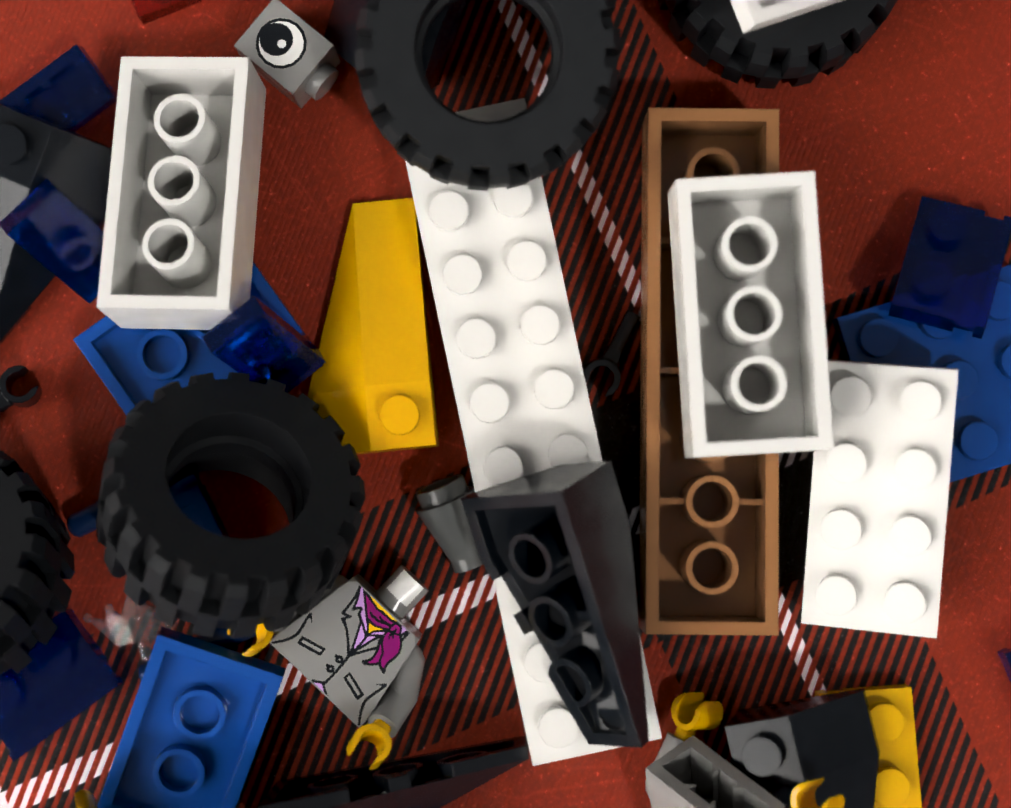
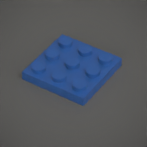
(983, 367)

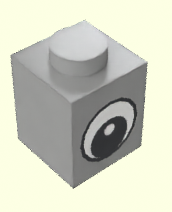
(290, 54)

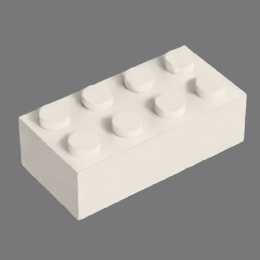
(182, 192)
(750, 315)
(881, 500)

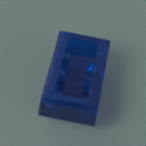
(65, 91)
(59, 237)
(263, 345)

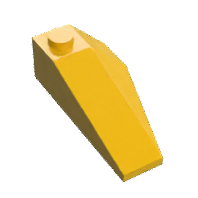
(377, 335)

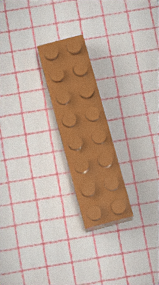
(708, 519)

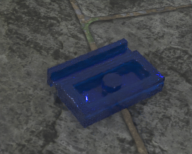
(951, 267)
(54, 687)

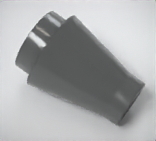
(447, 522)

